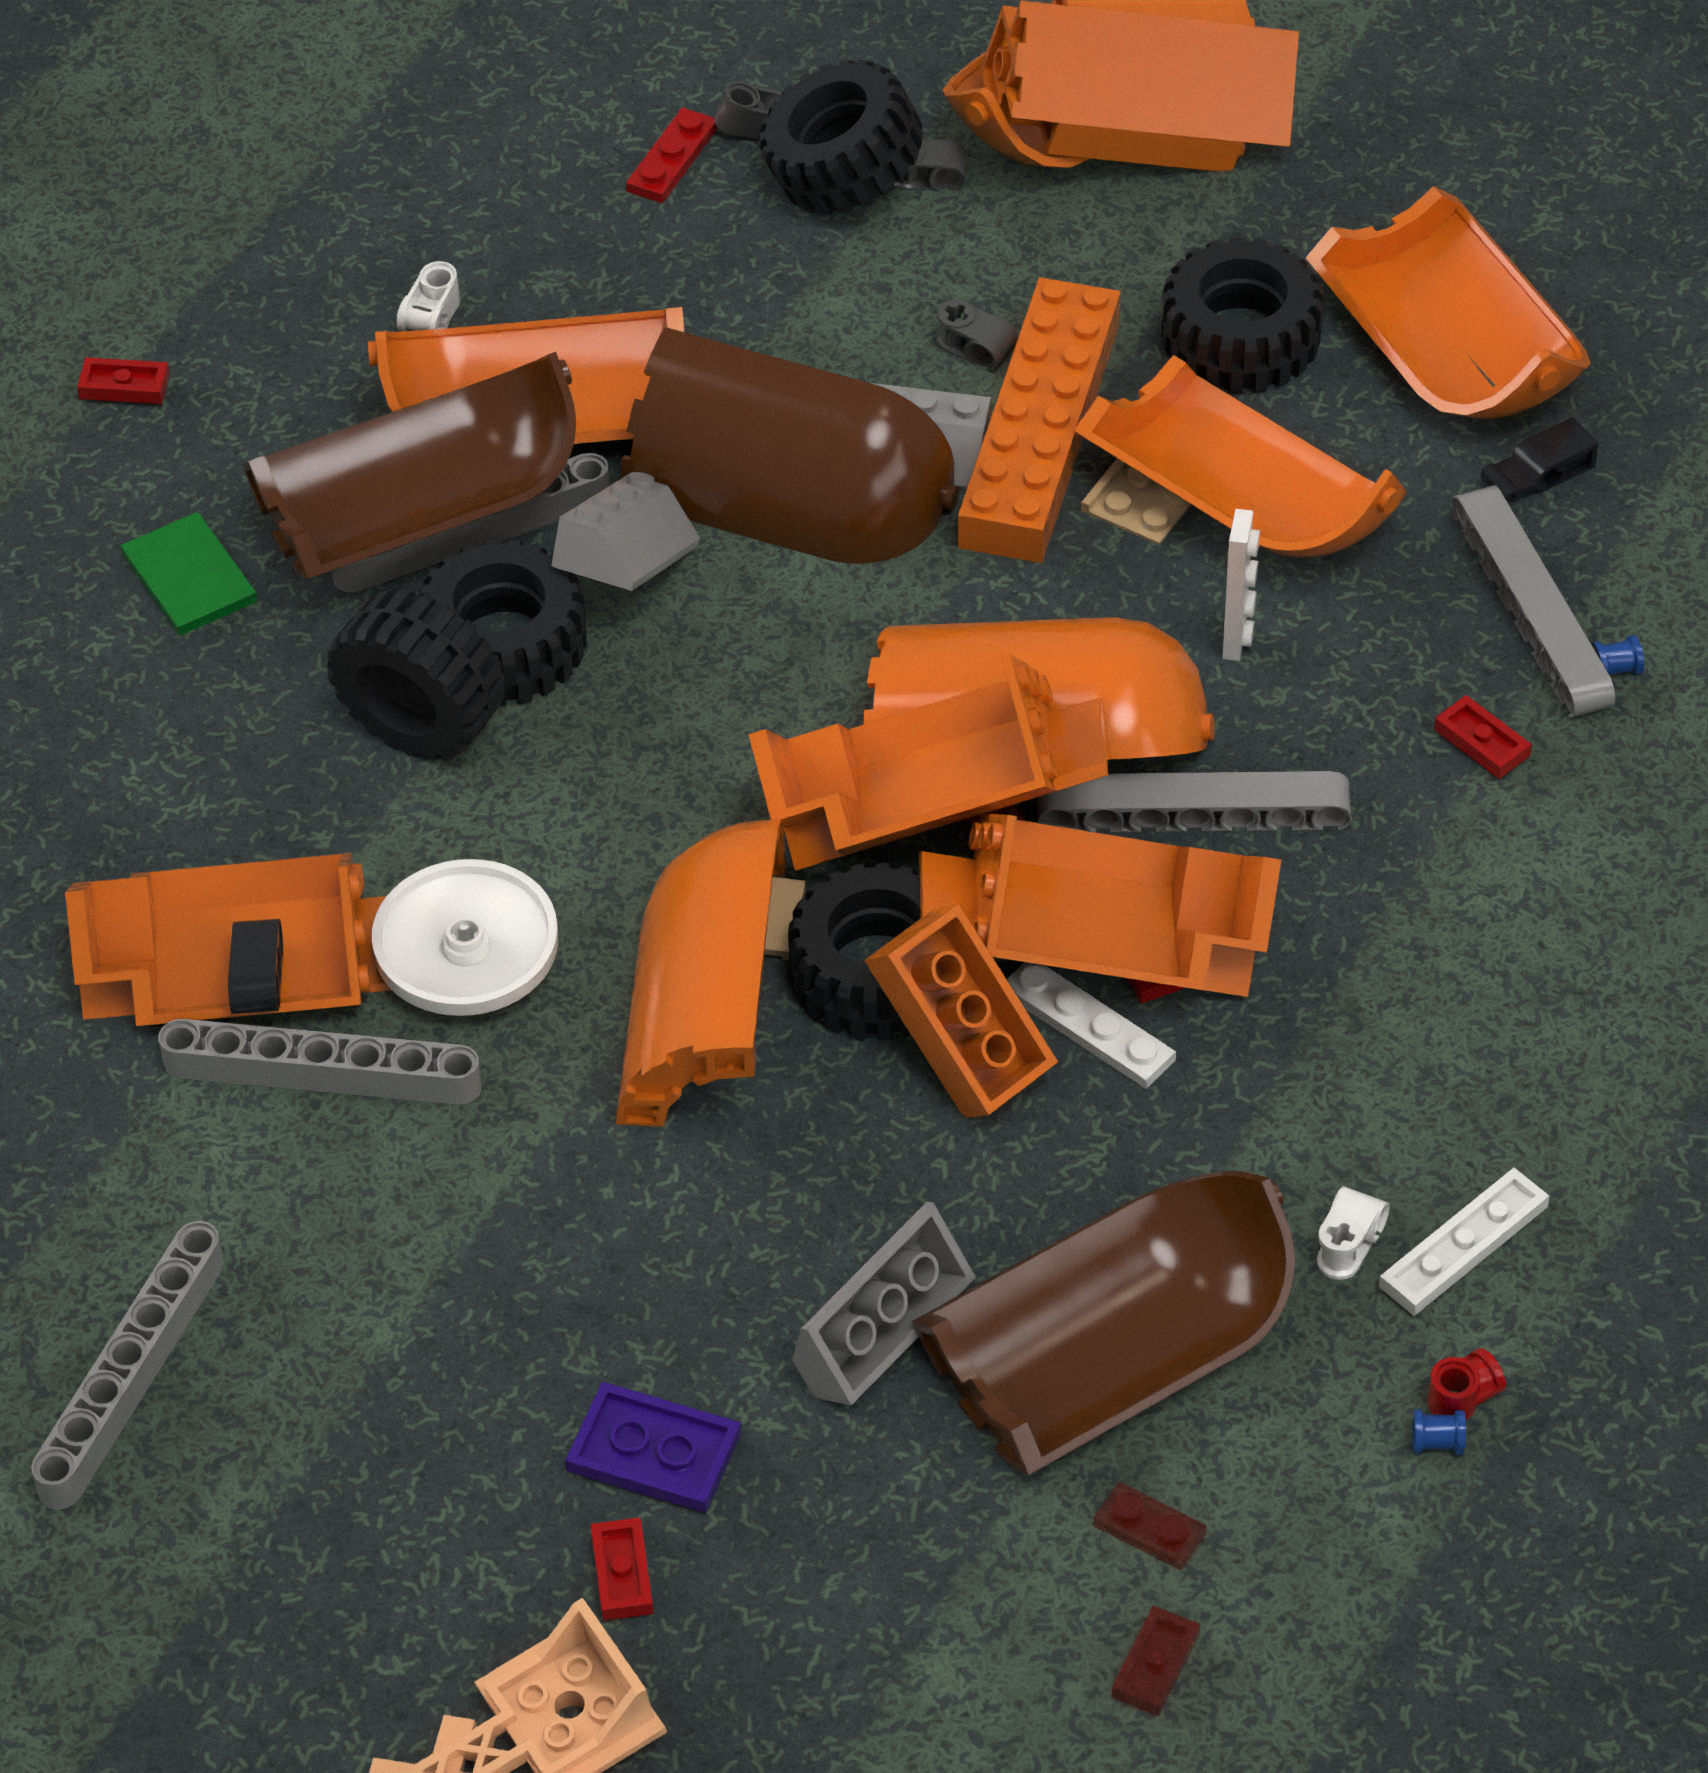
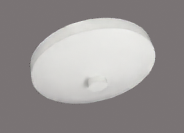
(465, 937)

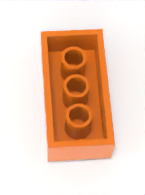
(961, 1011)

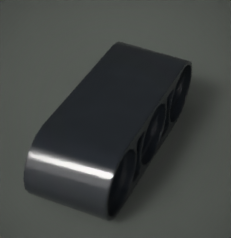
(255, 966)

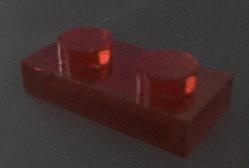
(1150, 1525)
(1155, 1660)

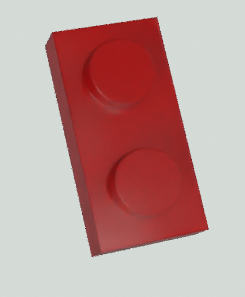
(123, 380)
(1482, 736)
(621, 1569)

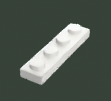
(1240, 576)
(1091, 1023)
(1463, 1241)

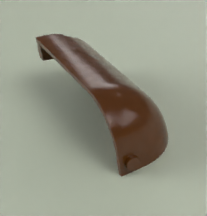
(789, 452)
(418, 468)
(1116, 1314)

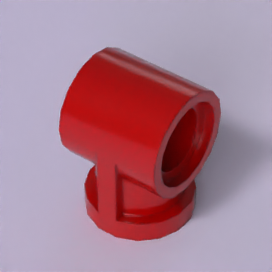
(1473, 1377)

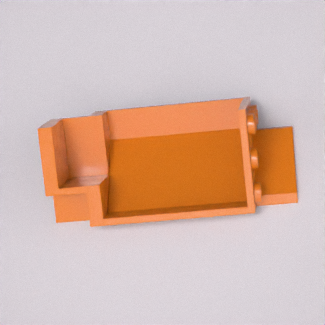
(1144, 79)
(927, 765)
(1109, 903)
(164, 937)

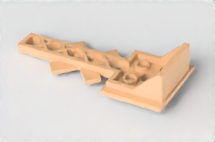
(567, 1669)

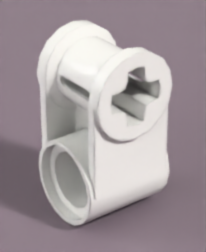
(431, 299)
(1349, 1232)

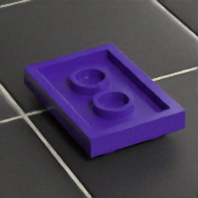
(653, 1447)

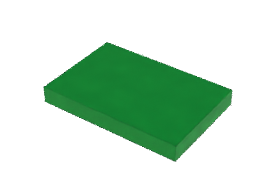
(189, 573)

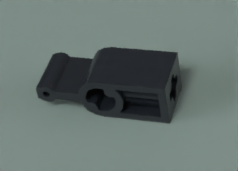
(1544, 460)

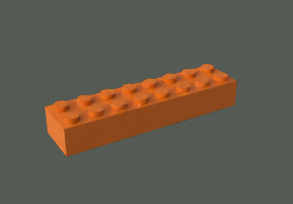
(1031, 431)

